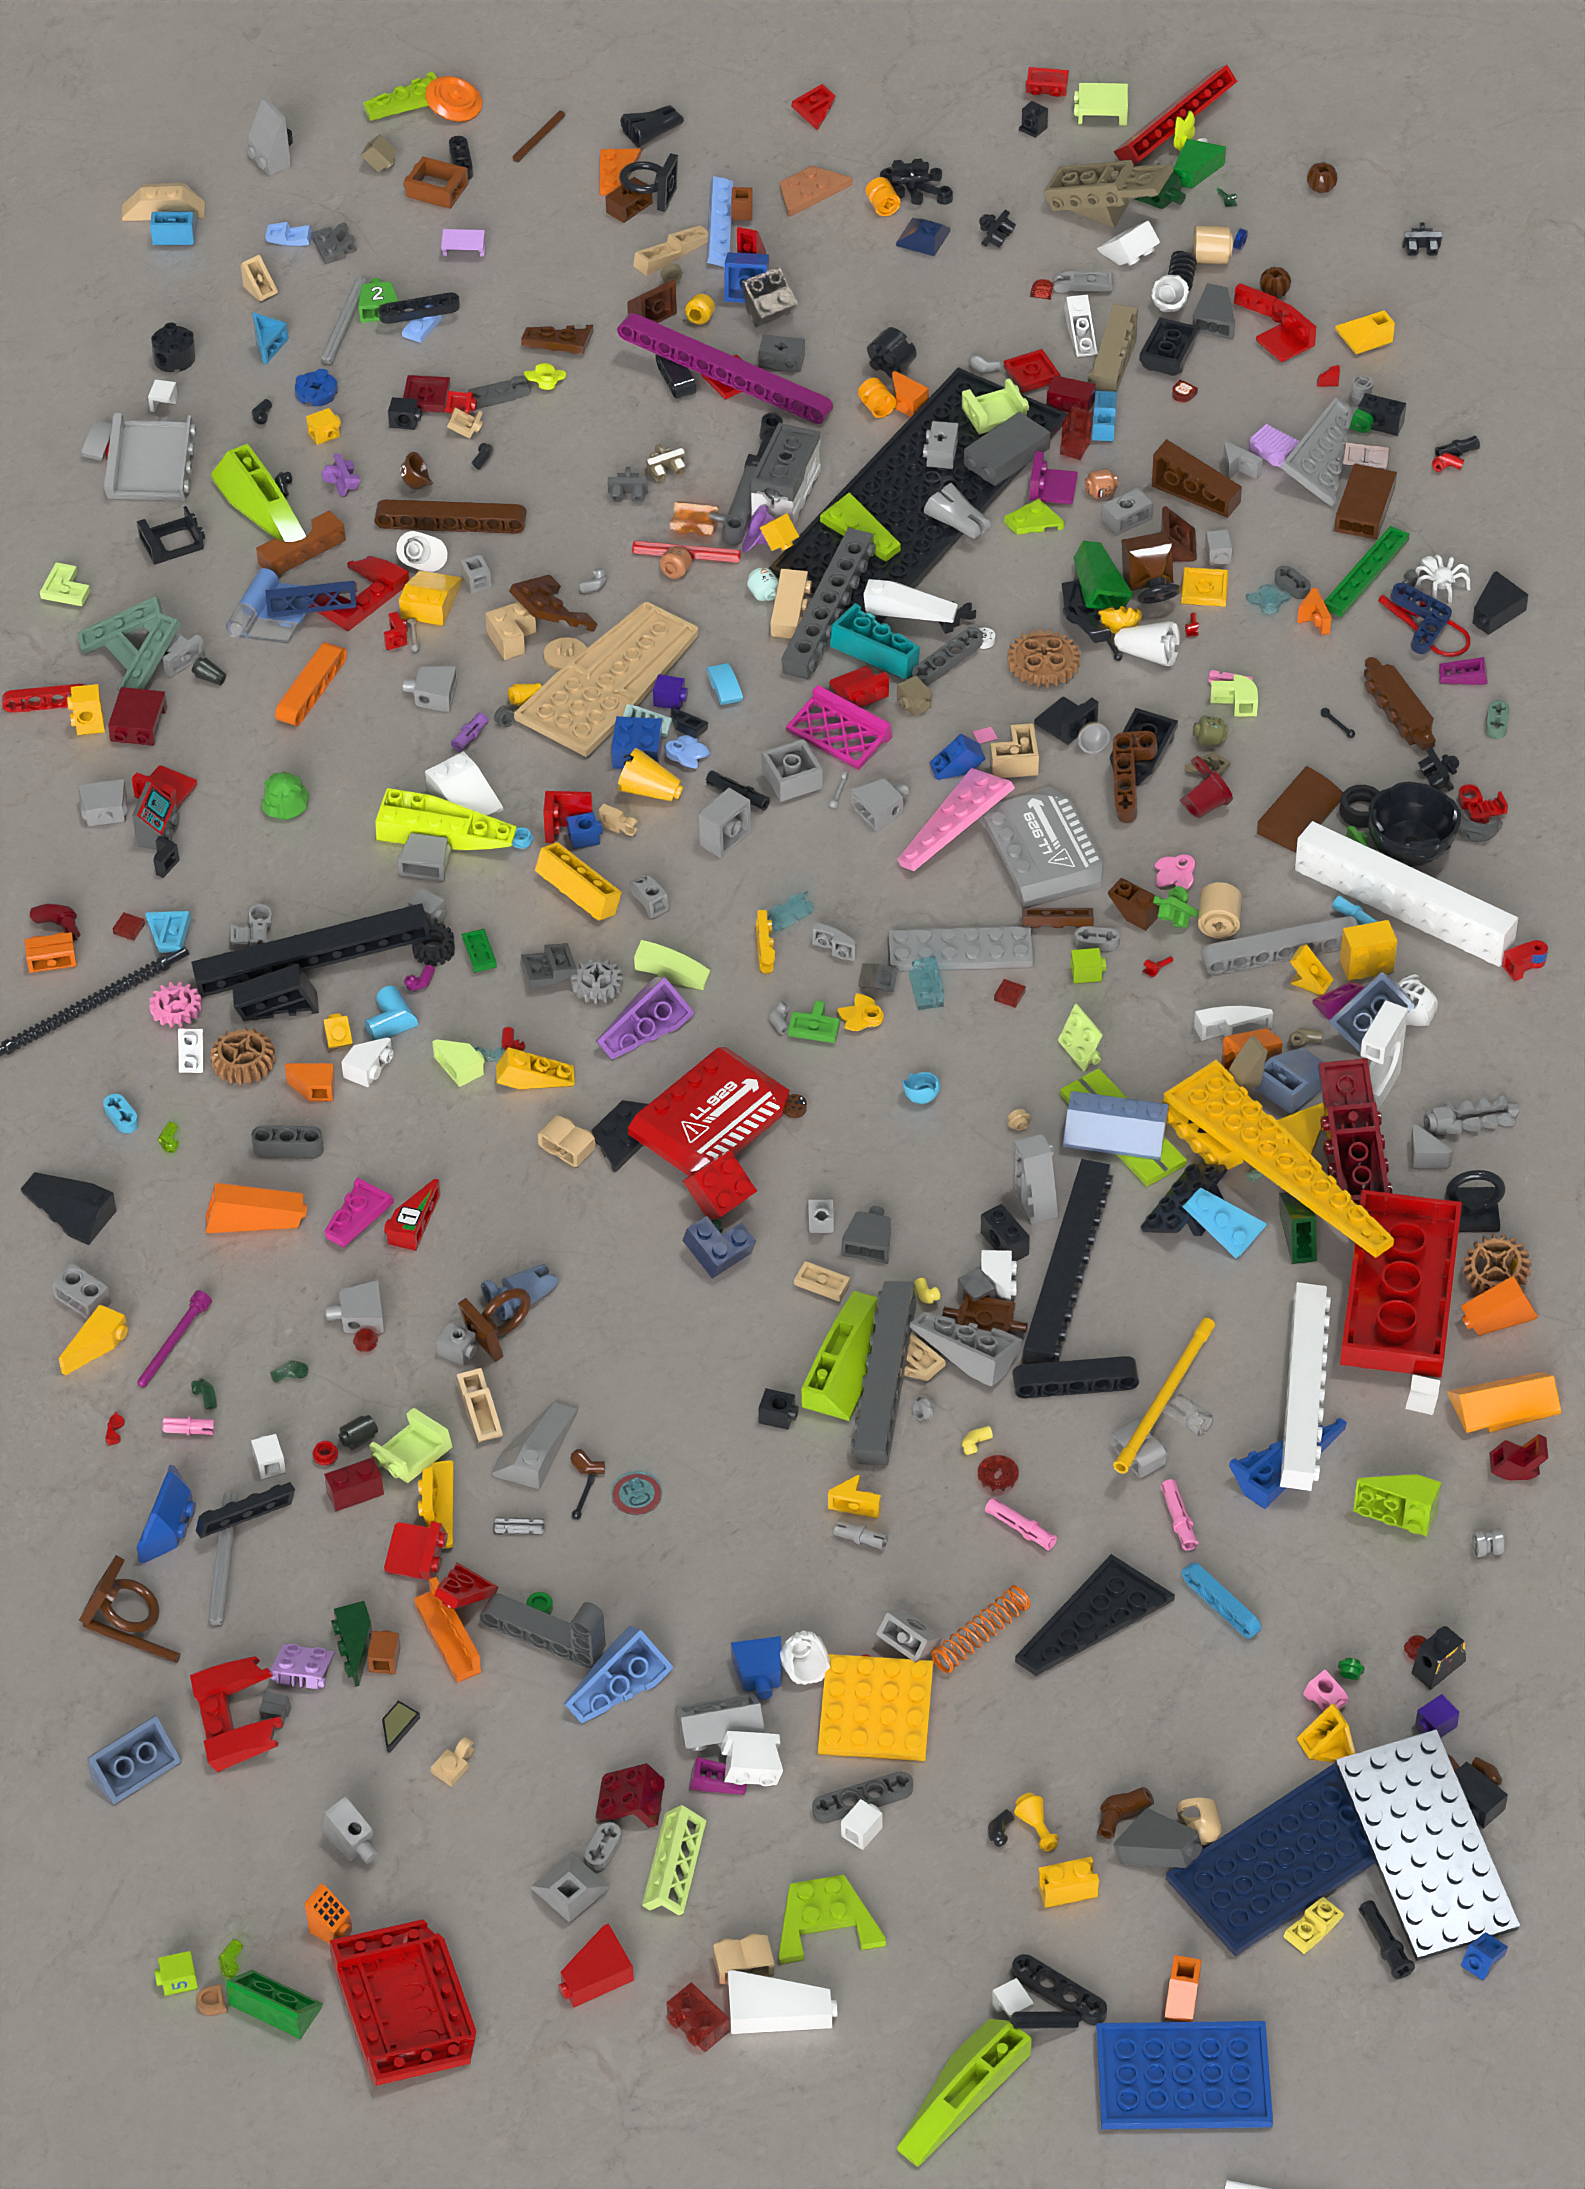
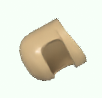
(1208, 1822)

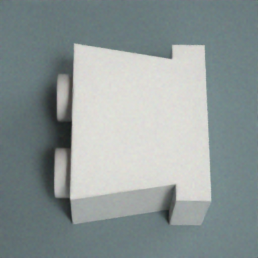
(752, 1758)

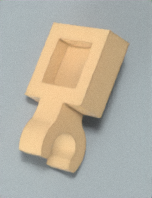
(453, 1765)

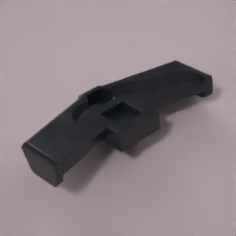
(1080, 614)

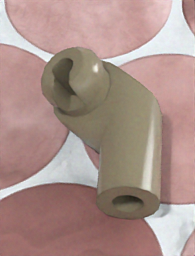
(1305, 1035)

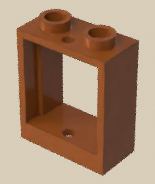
(431, 193)

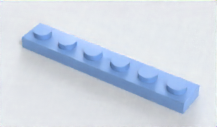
(719, 221)

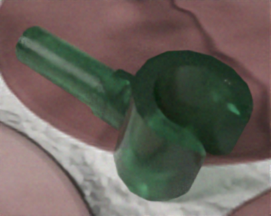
(1229, 199)

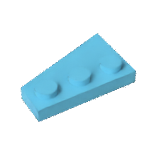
(1224, 1221)

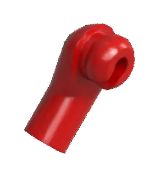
(1445, 460)
(508, 1040)

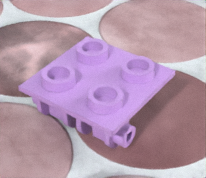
(301, 1662)

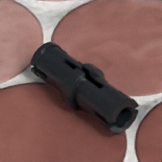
(1459, 447)

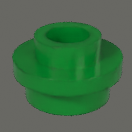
(1350, 1668)

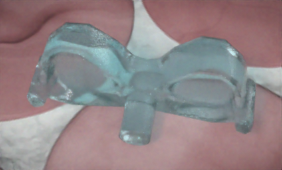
(491, 1057)

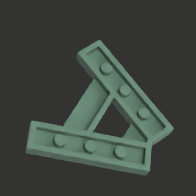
(112, 634)

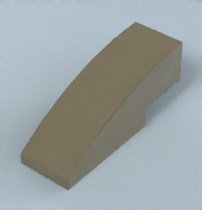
(1249, 1065)

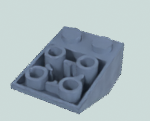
(1291, 1079)

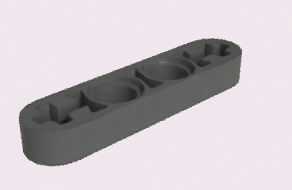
(949, 658)
(860, 1791)

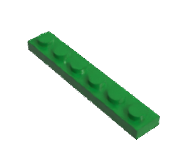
(1366, 571)

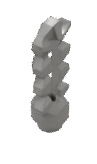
(1444, 1121)

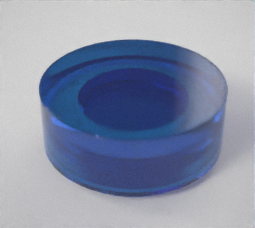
(1240, 239)

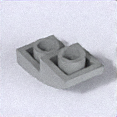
(97, 440)
(840, 943)

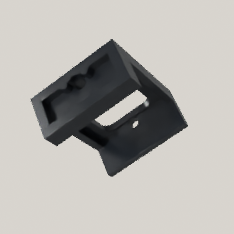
(151, 537)

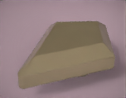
(1214, 763)

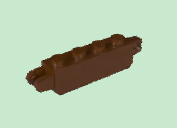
(1399, 703)

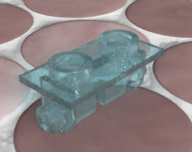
(796, 905)

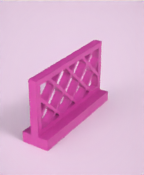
(851, 715)

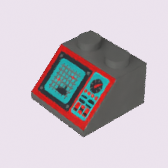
(154, 817)

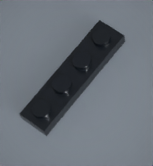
(245, 1510)

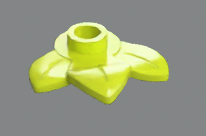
(1184, 130)
(545, 375)

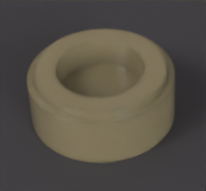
(671, 272)

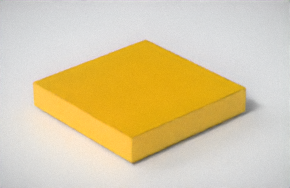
(1204, 586)

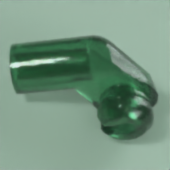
(290, 1369)

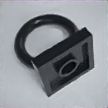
(664, 183)
(1479, 1204)

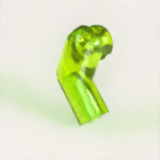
(166, 1138)
(227, 1960)

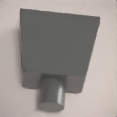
(868, 1236)

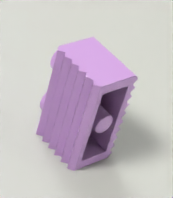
(1272, 445)

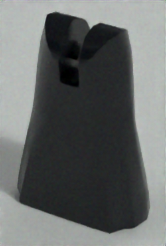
(648, 125)

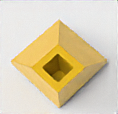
(1367, 332)

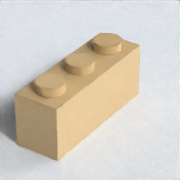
(790, 602)

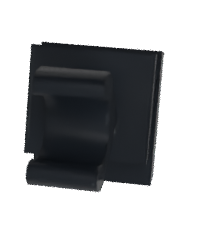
(963, 612)

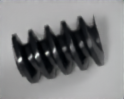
(1183, 264)

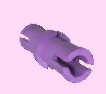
(477, 724)

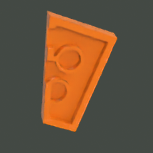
(611, 164)

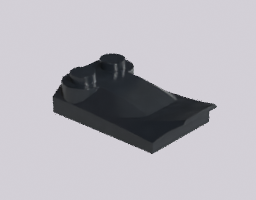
(1168, 346)
(1163, 730)

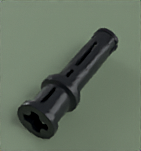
(1391, 1949)

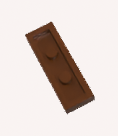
(1057, 917)

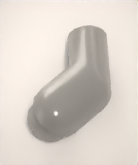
(982, 365)
(596, 582)

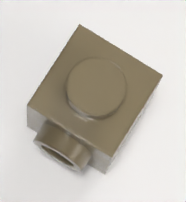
(379, 153)
(914, 696)

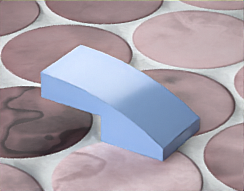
(284, 235)

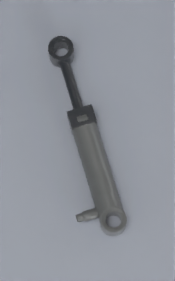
(741, 507)

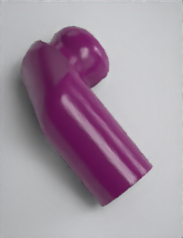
(413, 983)

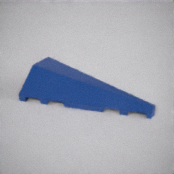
(1261, 1471)

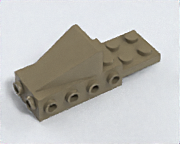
(1103, 188)

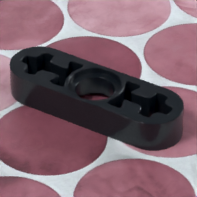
(462, 152)

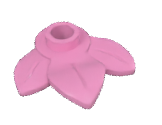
(1172, 873)

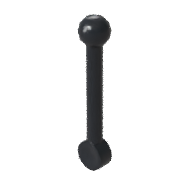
(1117, 656)
(1325, 712)
(576, 1514)

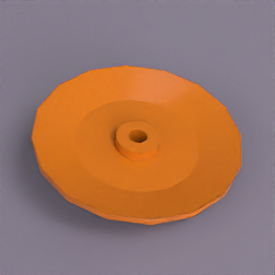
(453, 98)

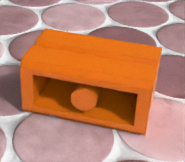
(50, 952)

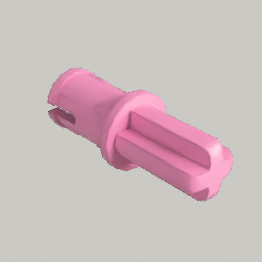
(188, 1425)

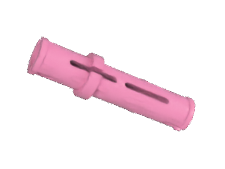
(1182, 1522)
(1030, 1529)

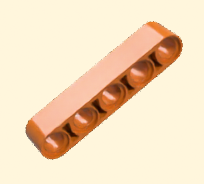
(310, 684)

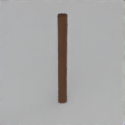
(538, 136)
(133, 1640)

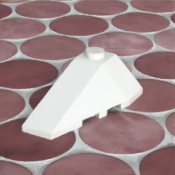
(902, 601)

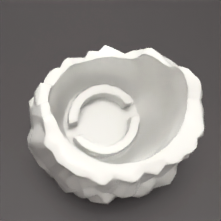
(1170, 293)
(805, 1658)

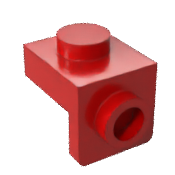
(461, 401)
(397, 634)

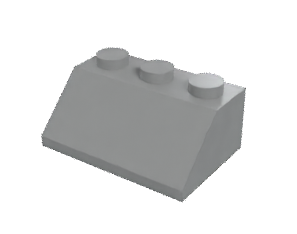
(710, 1720)

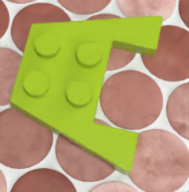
(825, 1906)

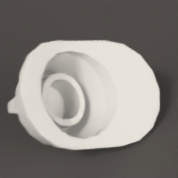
(421, 551)

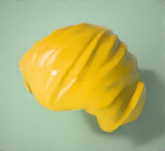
(1120, 618)

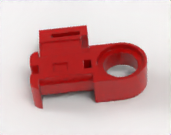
(1477, 808)

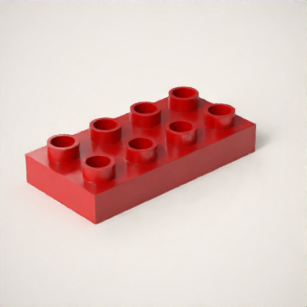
(1404, 1295)

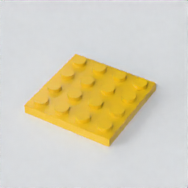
(876, 1707)

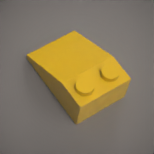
(429, 597)

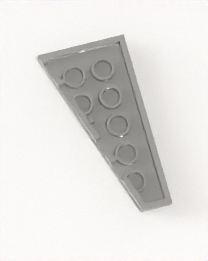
(1320, 453)

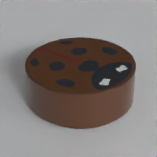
(795, 1106)

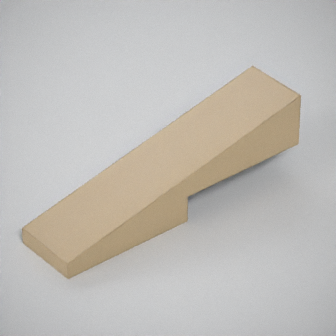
(677, 245)

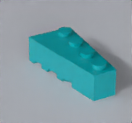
(874, 643)

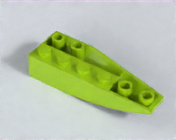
(255, 494)
(839, 1367)
(964, 2085)

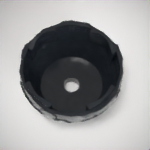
(1415, 816)

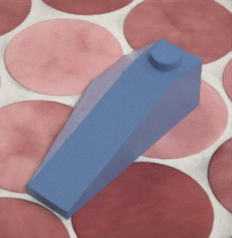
(621, 1672)

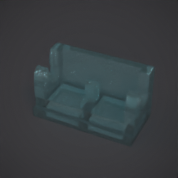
(927, 984)

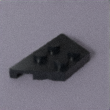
(613, 1134)

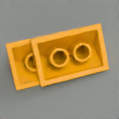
(1506, 1402)

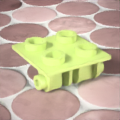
(1081, 1038)

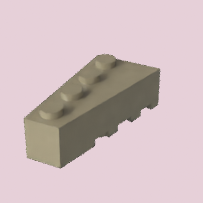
(1115, 348)

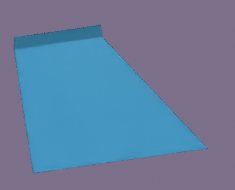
(269, 335)

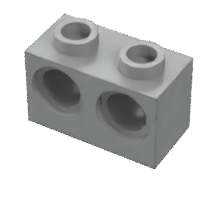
(80, 1290)

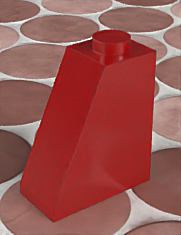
(596, 1969)

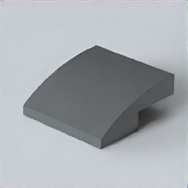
(548, 967)

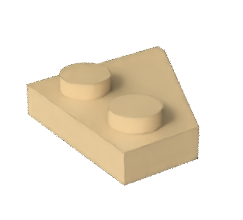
(922, 1360)

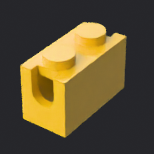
(1067, 1882)

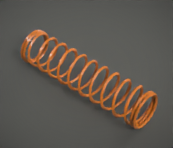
(942, 1652)

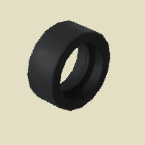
(1352, 794)

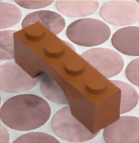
(282, 556)

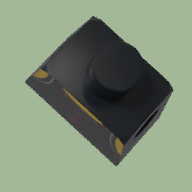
(1439, 1657)

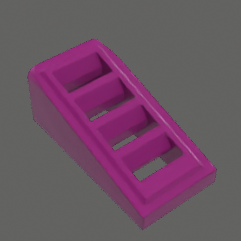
(1472, 672)
(708, 1784)

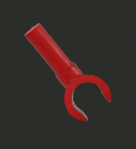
(1192, 628)
(1153, 968)

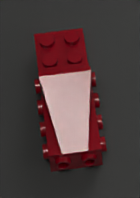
(1352, 1128)

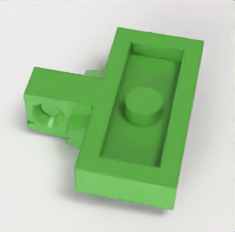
(814, 1025)

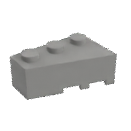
(1035, 1178)

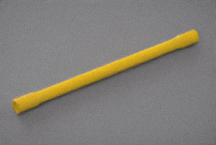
(1129, 1452)

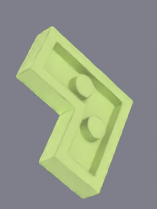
(62, 589)

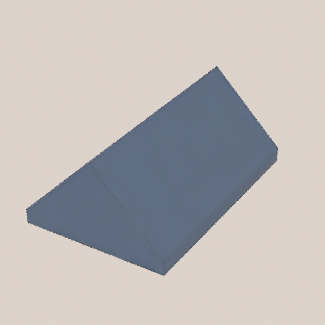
(1361, 1011)
(133, 1760)

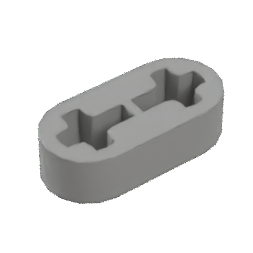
(1097, 938)
(598, 1844)

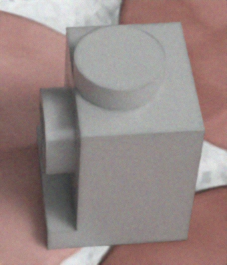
(476, 573)

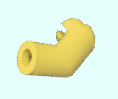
(924, 1293)
(974, 1436)

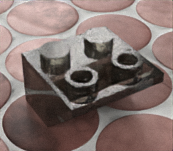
(768, 297)

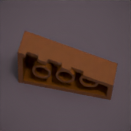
(1193, 480)

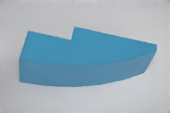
(1104, 415)

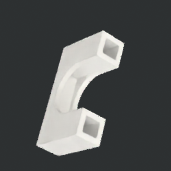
(1384, 1047)

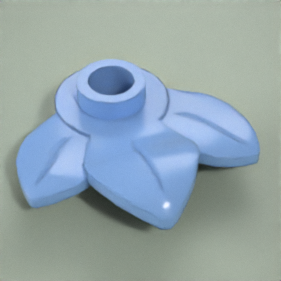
(686, 751)

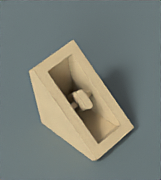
(257, 279)

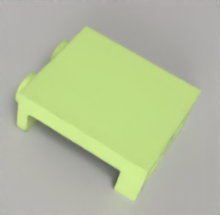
(1103, 100)
(993, 408)
(413, 1447)

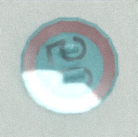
(636, 1493)

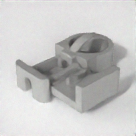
(257, 928)

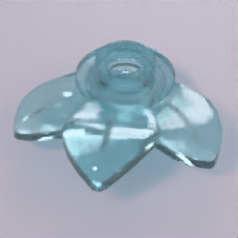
(1268, 598)

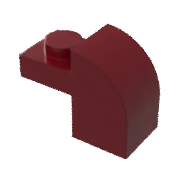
(1517, 1461)

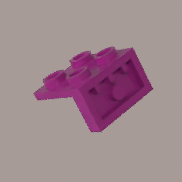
(1051, 484)

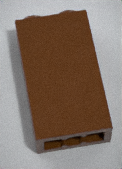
(1365, 501)

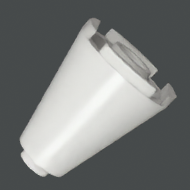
(1150, 642)

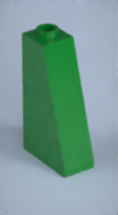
(1099, 577)

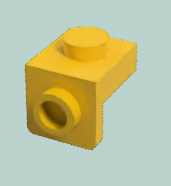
(337, 1031)

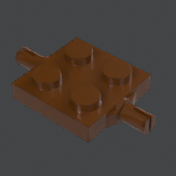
(986, 1313)

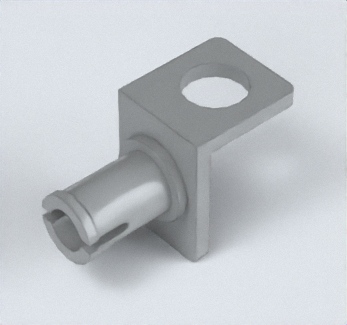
(821, 1216)

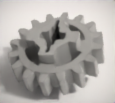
(597, 980)

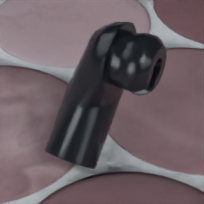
(259, 412)
(485, 451)

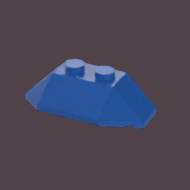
(168, 1518)

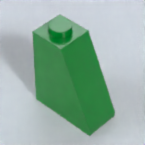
(1198, 162)

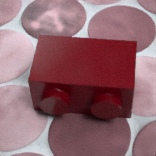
(1068, 392)
(354, 1484)

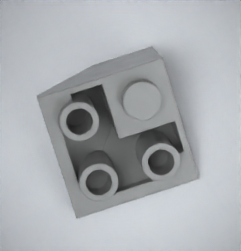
(570, 1887)

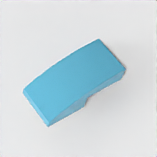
(725, 683)

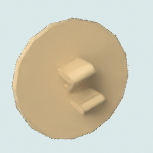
(562, 651)

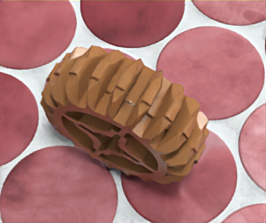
(236, 1057)
(1509, 1250)

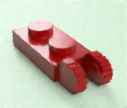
(1259, 302)

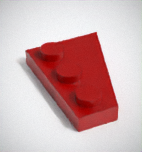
(463, 1588)

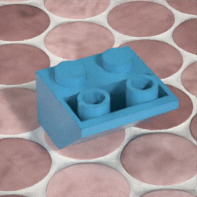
(173, 228)

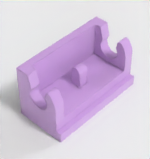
(463, 240)

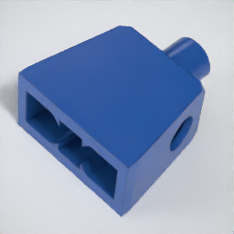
(758, 1664)

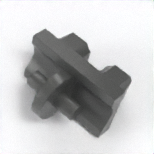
(627, 483)

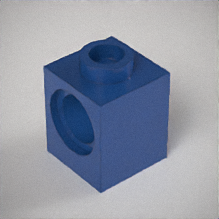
(583, 830)

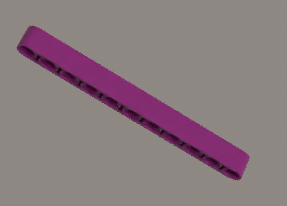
(725, 368)

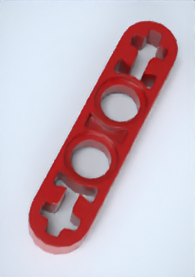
(43, 693)

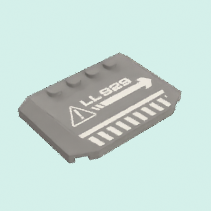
(1043, 846)

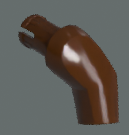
(1122, 1807)

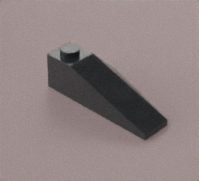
(74, 1204)

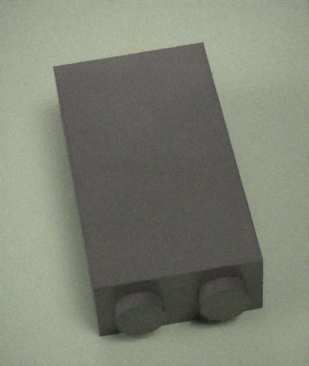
(1006, 448)

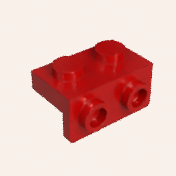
(1047, 81)

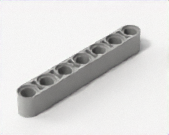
(1274, 946)

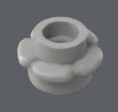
(923, 1409)

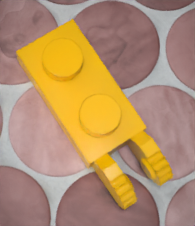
(765, 944)

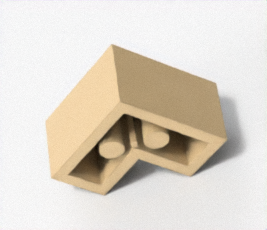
(508, 627)
(1018, 756)

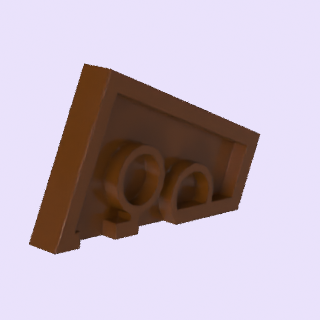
(566, 340)

